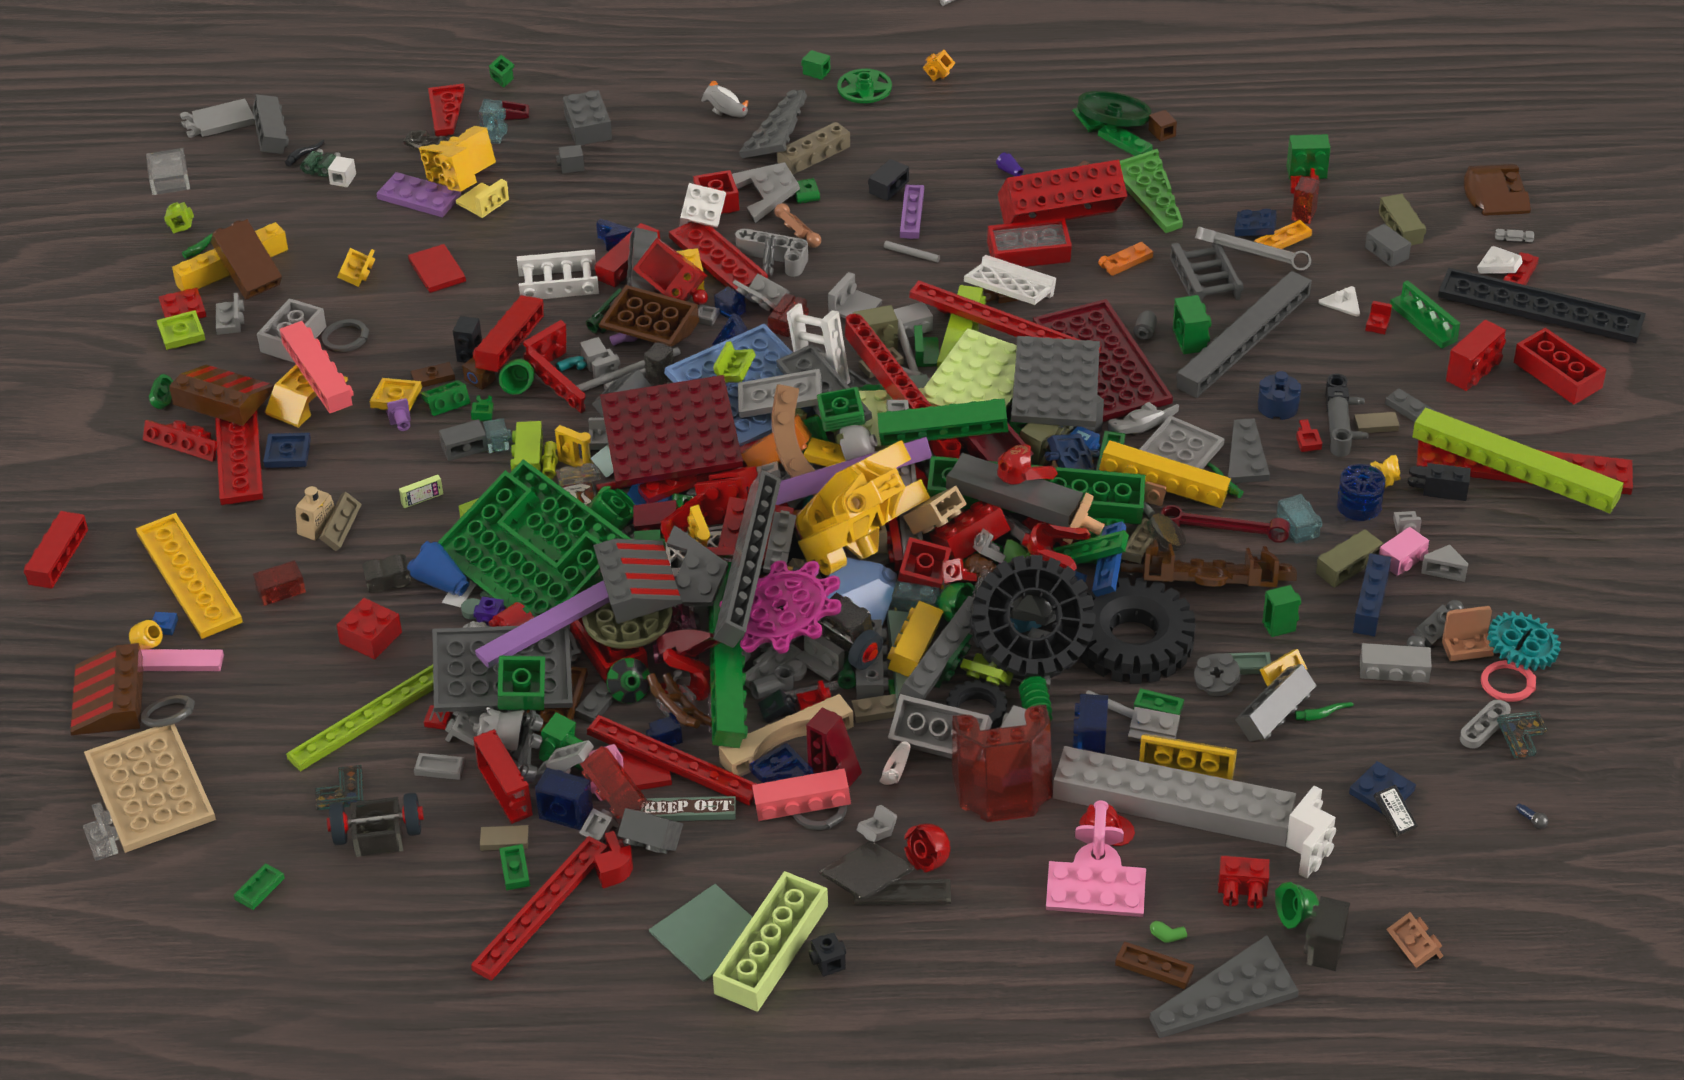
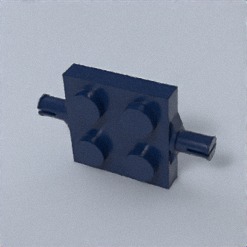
(1071, 452)

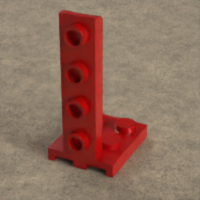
(545, 348)
(712, 500)

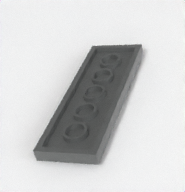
(810, 359)

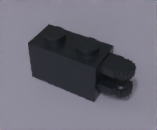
(1441, 481)

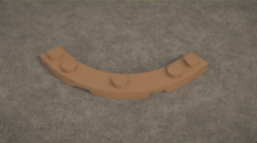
(784, 431)

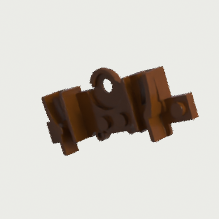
(1212, 573)

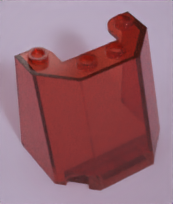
(1003, 769)

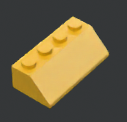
(1188, 756)

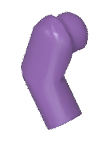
(619, 338)

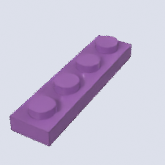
(912, 211)

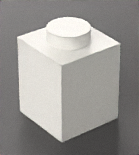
(341, 171)

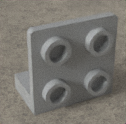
(762, 291)
(847, 299)

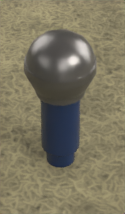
(1538, 820)

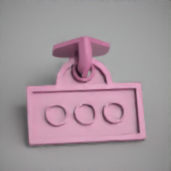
(1096, 882)

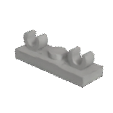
(779, 539)

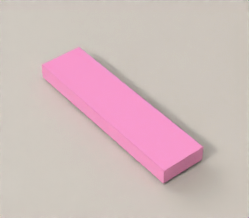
(182, 660)

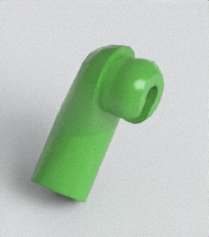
(1166, 933)

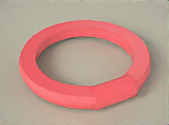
(1530, 686)

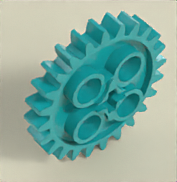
(1537, 650)

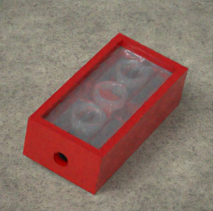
(1030, 242)

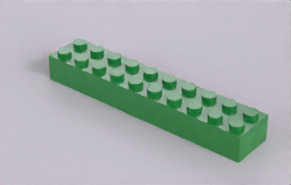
(1114, 493)

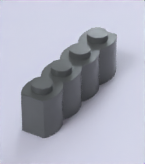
(639, 243)

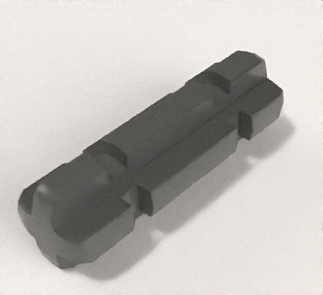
(769, 253)

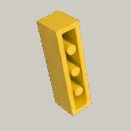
(915, 638)

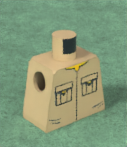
(313, 513)

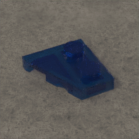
(780, 765)

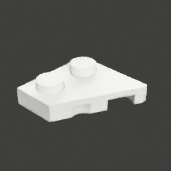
(1499, 261)

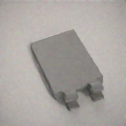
(218, 118)

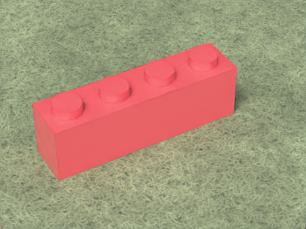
(801, 794)

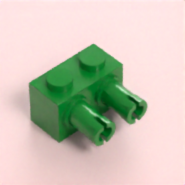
(557, 734)

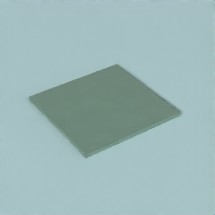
(703, 930)

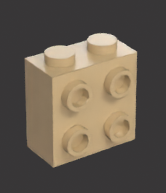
(935, 511)

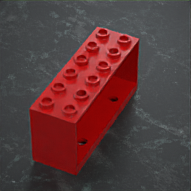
(1063, 193)

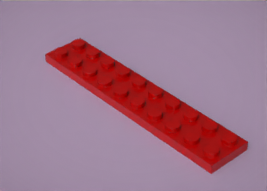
(1614, 468)

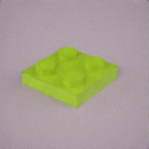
(180, 330)

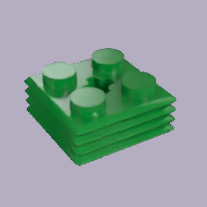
(840, 409)

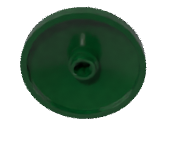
(1114, 108)

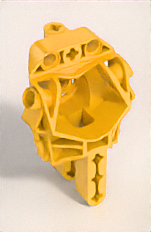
(855, 506)

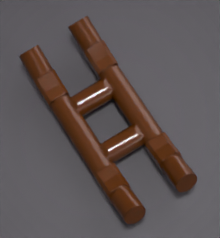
(688, 714)

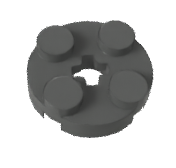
(1217, 663)

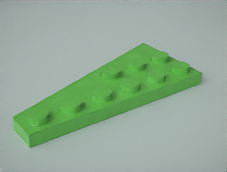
(1151, 189)

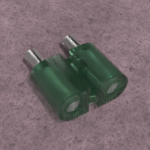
(317, 163)

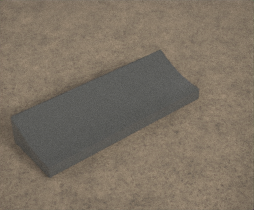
(1030, 498)

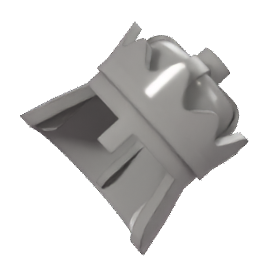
(506, 725)

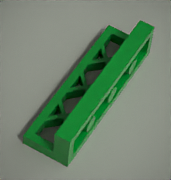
(1425, 318)

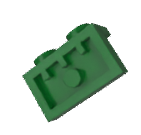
(446, 397)

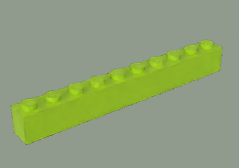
(1518, 460)

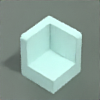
(603, 461)

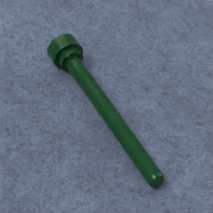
(847, 676)

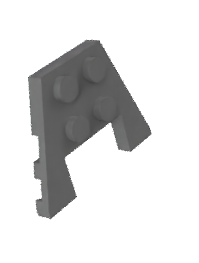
(700, 570)

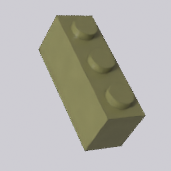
(1401, 218)
(1347, 558)

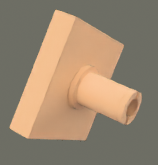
(1082, 520)

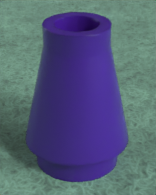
(1009, 164)

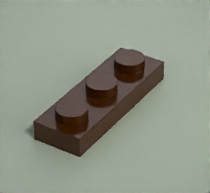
(1154, 965)

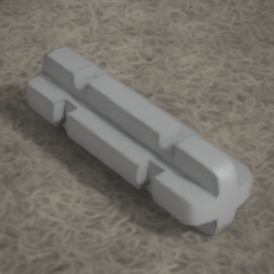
(1514, 235)

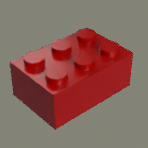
(1476, 355)
(964, 528)

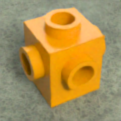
(938, 65)

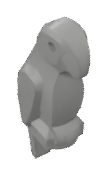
(1141, 420)

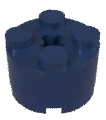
(1279, 396)

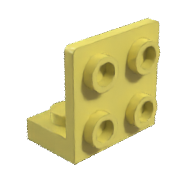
(484, 198)

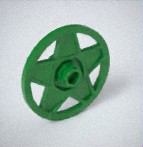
(864, 83)

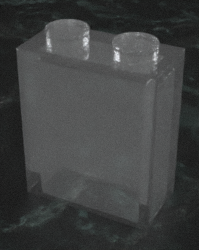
(167, 171)

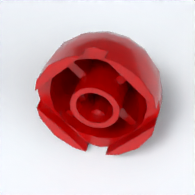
(927, 847)

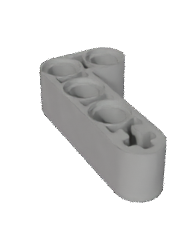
(787, 249)

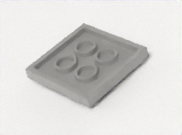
(1183, 443)

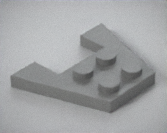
(773, 184)

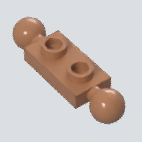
(794, 223)

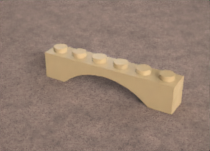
(764, 739)

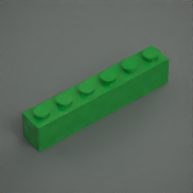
(943, 421)

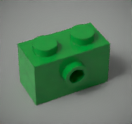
(1281, 610)

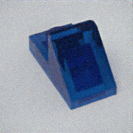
(611, 232)

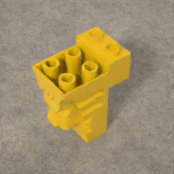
(458, 159)

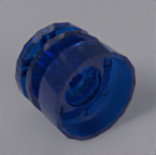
(1361, 492)

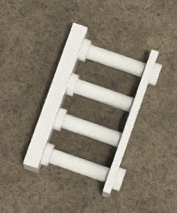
(558, 263)
(831, 338)

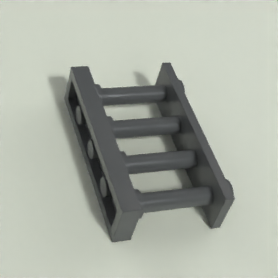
(1192, 281)

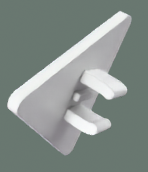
(1343, 301)

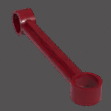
(1229, 523)

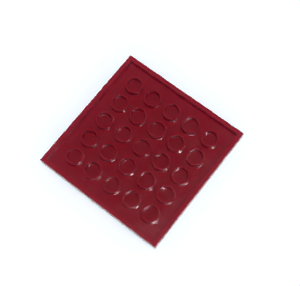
(670, 431)

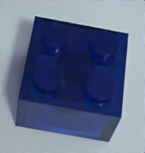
(1091, 723)
(564, 798)

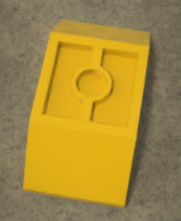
(291, 398)

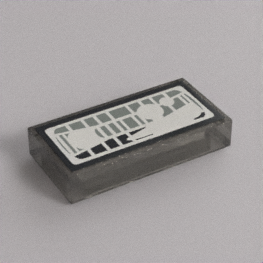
(1395, 811)

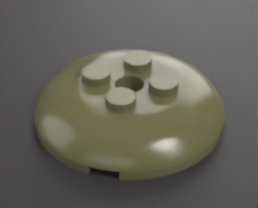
(629, 634)

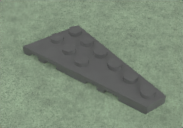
(776, 128)
(1238, 986)

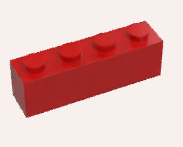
(614, 265)
(56, 549)

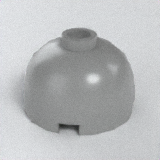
(857, 441)

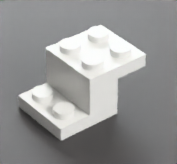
(1311, 832)

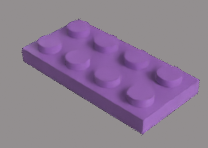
(418, 194)

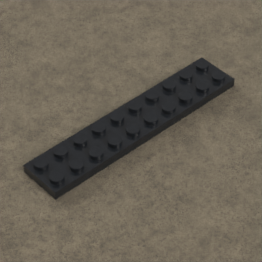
(1542, 305)

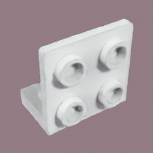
(702, 205)

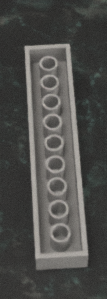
(1174, 795)

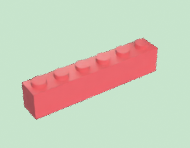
(316, 367)

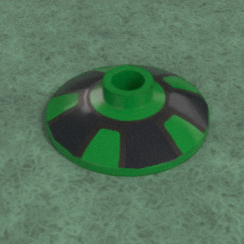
(618, 680)

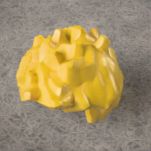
(1389, 469)

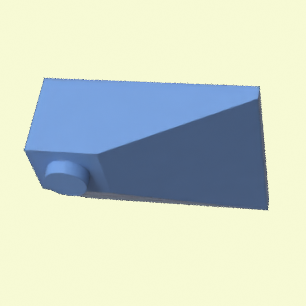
(867, 585)

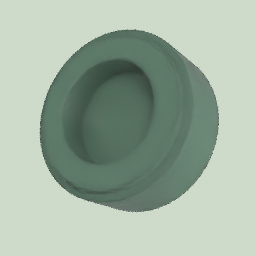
(468, 606)

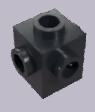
(828, 954)

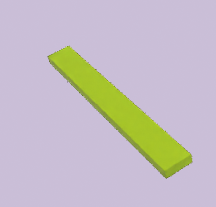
(362, 720)

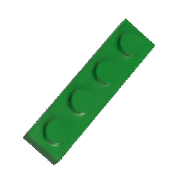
(1095, 547)

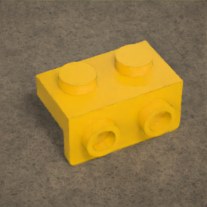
(355, 267)

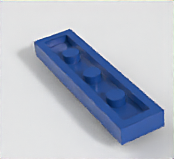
(1108, 567)

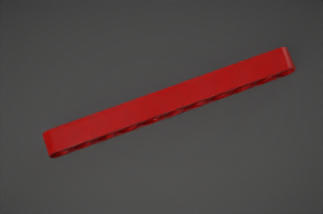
(892, 376)

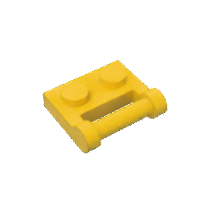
(568, 449)
(697, 526)

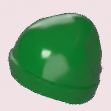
(516, 376)

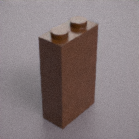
(246, 258)

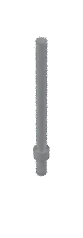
(617, 374)

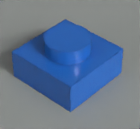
(166, 621)

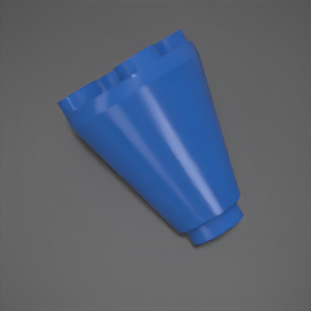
(438, 569)

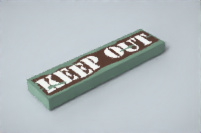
(693, 808)

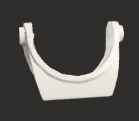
(898, 761)

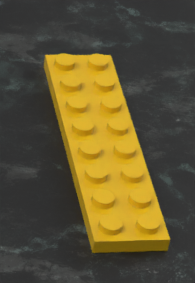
(189, 576)

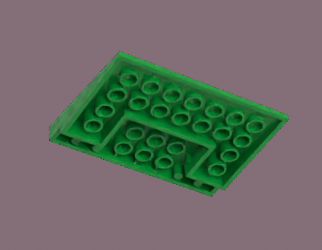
(529, 541)

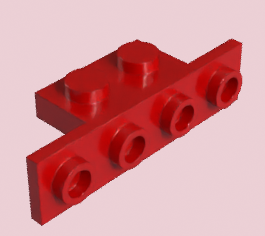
(182, 438)

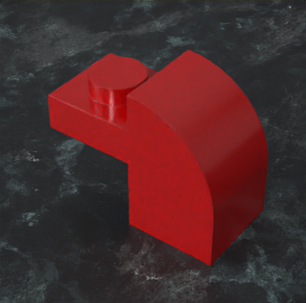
(615, 864)

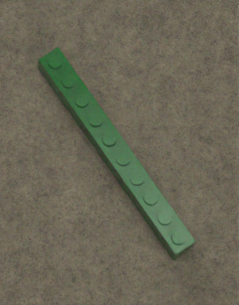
(726, 685)

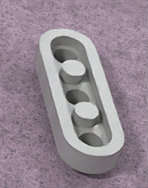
(1483, 724)

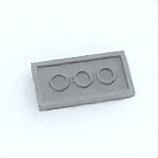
(758, 395)

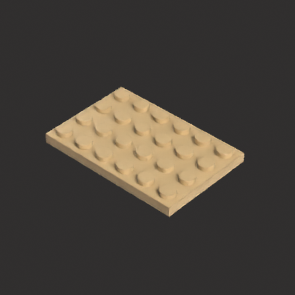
(149, 786)

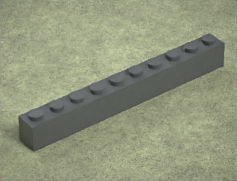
(1243, 334)
(747, 559)

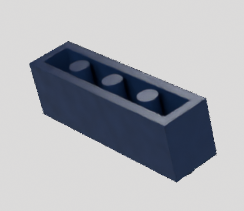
(1372, 594)

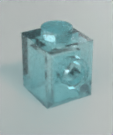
(497, 435)

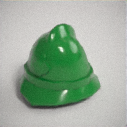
(1294, 903)

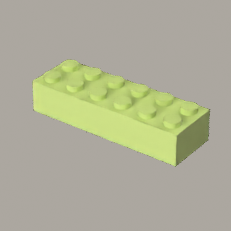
(770, 941)

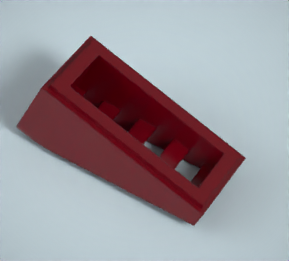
(515, 110)

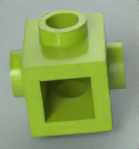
(178, 217)

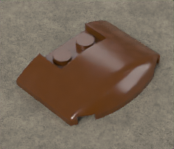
(1496, 189)

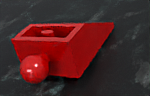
(667, 272)

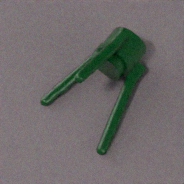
(593, 322)

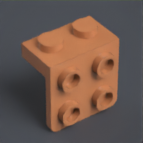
(1467, 633)

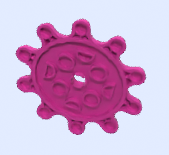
(803, 603)

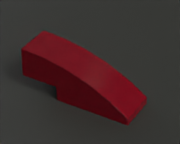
(686, 642)

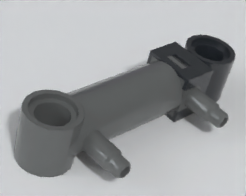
(1338, 412)

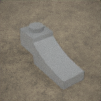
(566, 757)

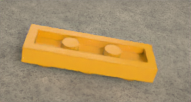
(1287, 235)

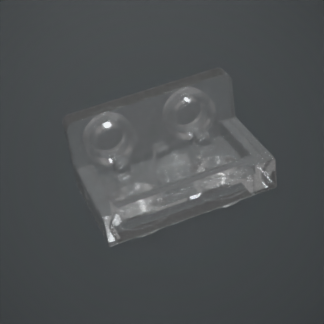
(100, 834)

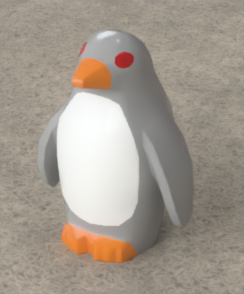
(724, 101)

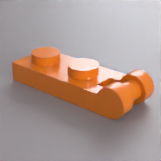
(1126, 258)

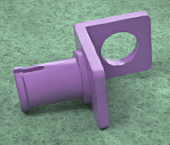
(399, 414)

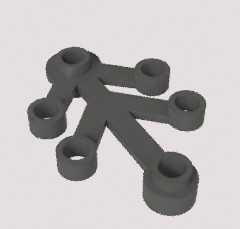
(531, 722)

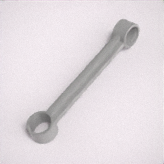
(1250, 246)

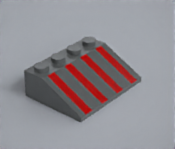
(637, 577)

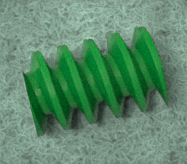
(1035, 692)

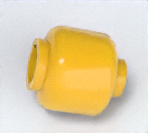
(146, 633)

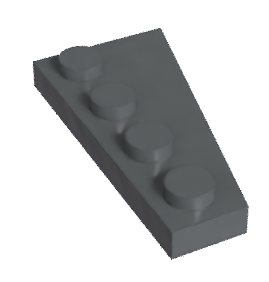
(1247, 454)

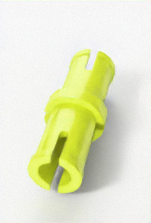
(549, 459)

